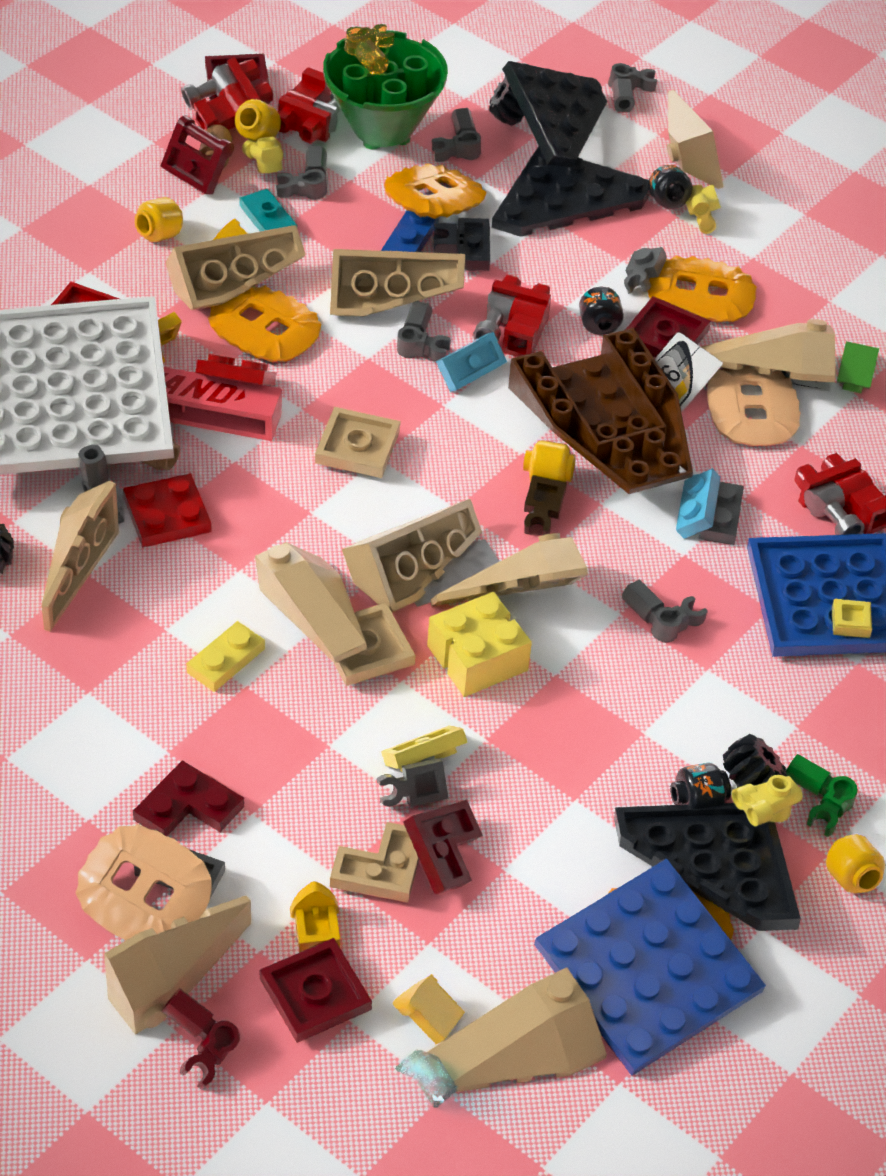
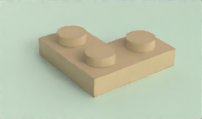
(378, 874)

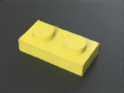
(225, 656)
(438, 743)

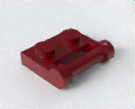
(192, 164)

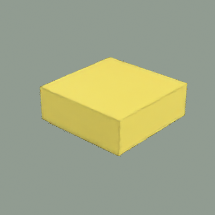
(851, 618)

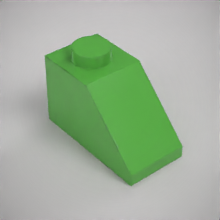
(857, 366)

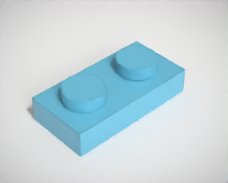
(471, 361)
(698, 503)

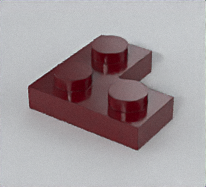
(185, 793)
(436, 839)

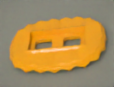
(405, 188)
(699, 301)
(252, 335)

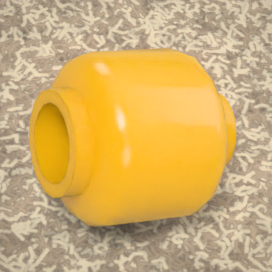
(257, 120)
(159, 219)
(550, 461)
(855, 864)

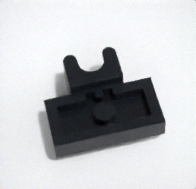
(465, 237)

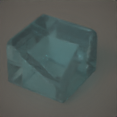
(429, 1075)

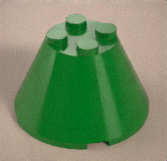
(390, 104)

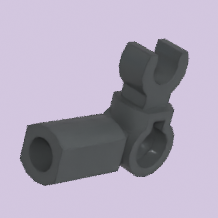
(624, 80)
(465, 143)
(308, 184)
(413, 340)
(95, 470)
(665, 620)

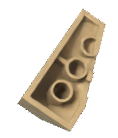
(692, 142)
(226, 267)
(383, 280)
(797, 348)
(82, 540)
(405, 559)
(539, 566)
(311, 598)
(154, 966)
(529, 1035)

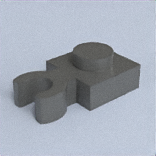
(643, 265)
(420, 784)

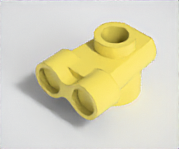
(266, 152)
(701, 204)
(768, 800)

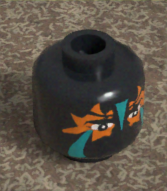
(670, 186)
(603, 308)
(700, 786)

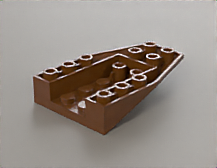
(611, 411)

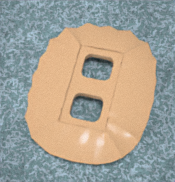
(729, 404)
(160, 861)

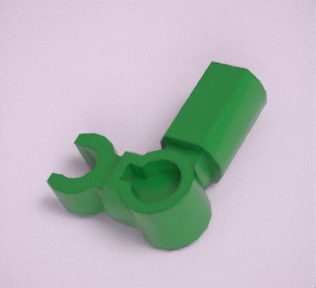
(838, 791)

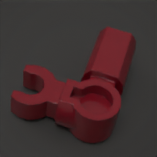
(217, 1037)

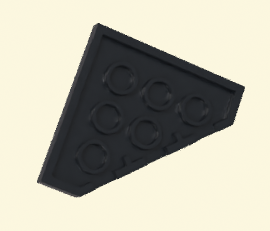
(557, 108)
(560, 194)
(717, 857)

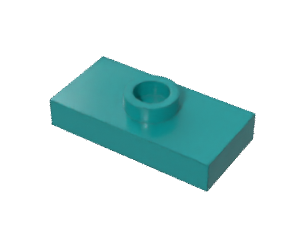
(265, 211)

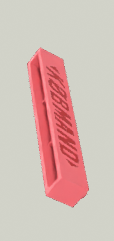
(223, 404)

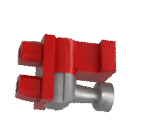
(232, 87)
(308, 108)
(521, 309)
(842, 494)

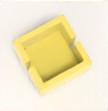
(484, 645)

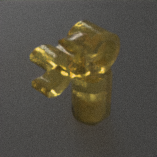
(363, 44)

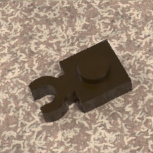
(542, 502)

